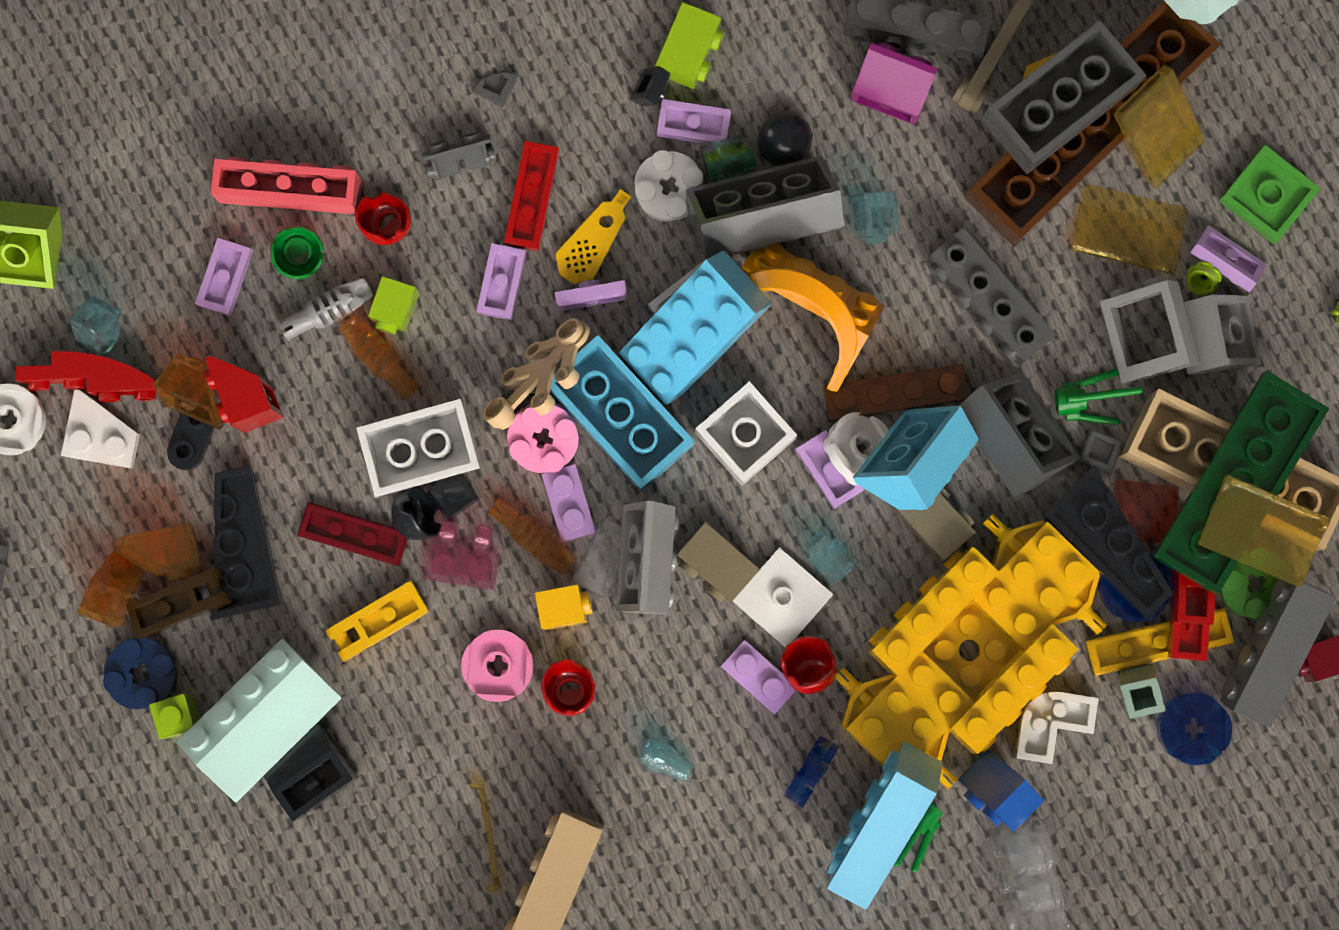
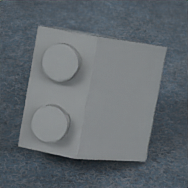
(1222, 333)

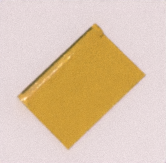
(1129, 229)
(1263, 531)

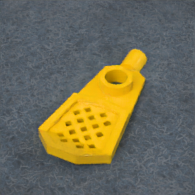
(595, 236)

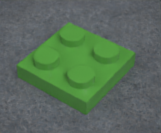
(1269, 194)

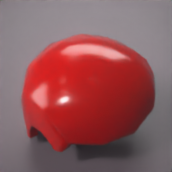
(372, 211)
(809, 664)
(567, 701)

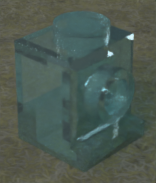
(884, 209)
(103, 331)
(828, 558)

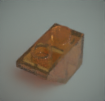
(111, 590)

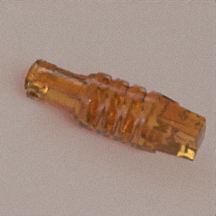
(377, 356)
(534, 537)

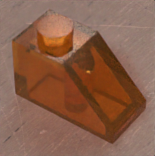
(185, 390)
(161, 551)

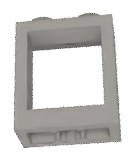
(1186, 350)

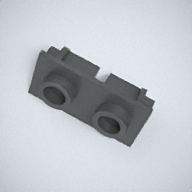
(445, 156)

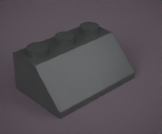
(1018, 433)

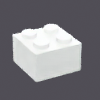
(745, 433)

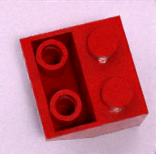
(244, 396)

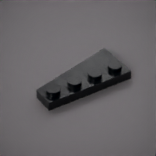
(1099, 530)
(242, 545)

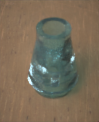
(665, 760)

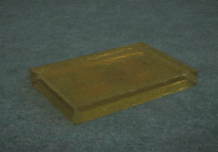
(1159, 126)

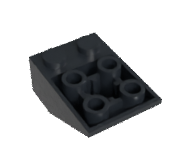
(310, 773)

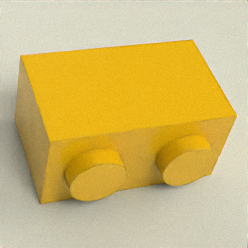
(563, 607)

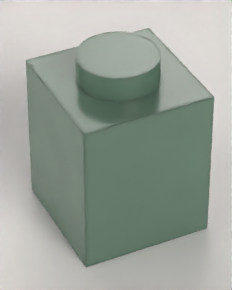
(1142, 691)

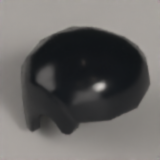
(784, 138)
(406, 513)

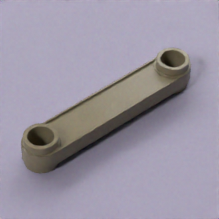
(973, 91)

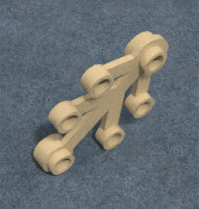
(569, 338)

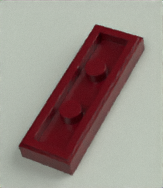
(352, 534)

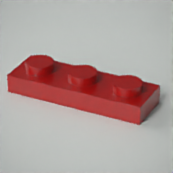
(531, 196)

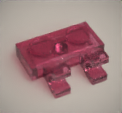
(459, 565)

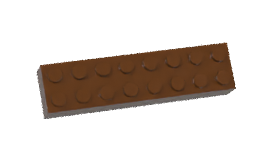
(1020, 201)

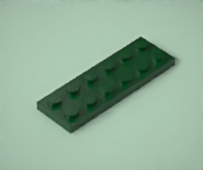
(1256, 449)

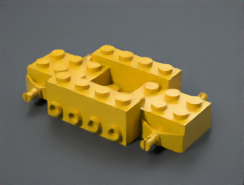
(1011, 618)

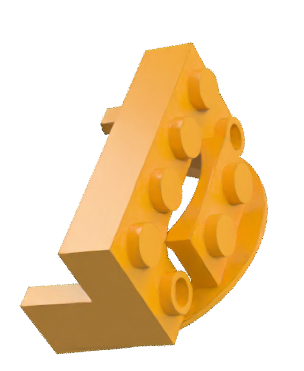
(826, 295)

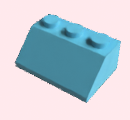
(918, 457)

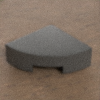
(496, 87)

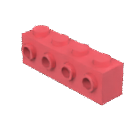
(286, 186)

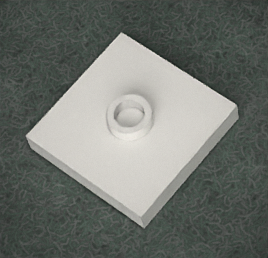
(782, 597)

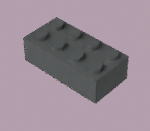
(1063, 97)
(765, 207)

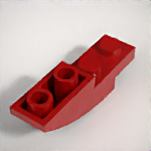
(103, 376)
(1190, 619)

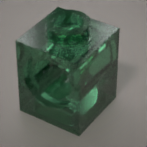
(721, 152)

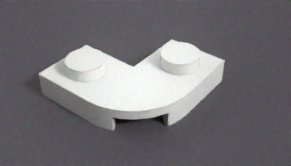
(1045, 715)

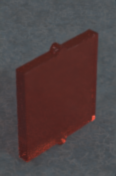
(1147, 507)

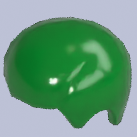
(291, 244)

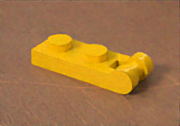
(378, 620)

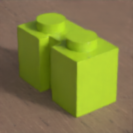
(689, 45)

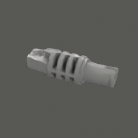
(327, 308)

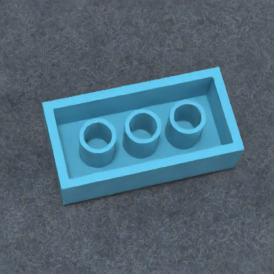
(695, 327)
(622, 415)
(884, 824)

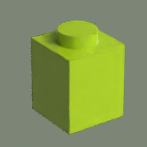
(393, 305)
(174, 715)

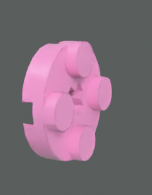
(552, 455)
(484, 650)

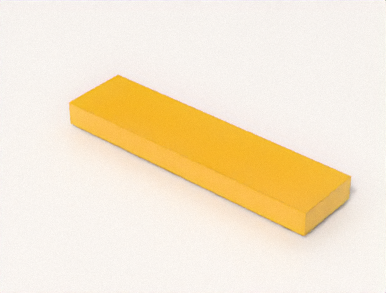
(1146, 645)

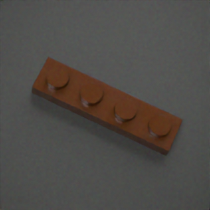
(897, 392)

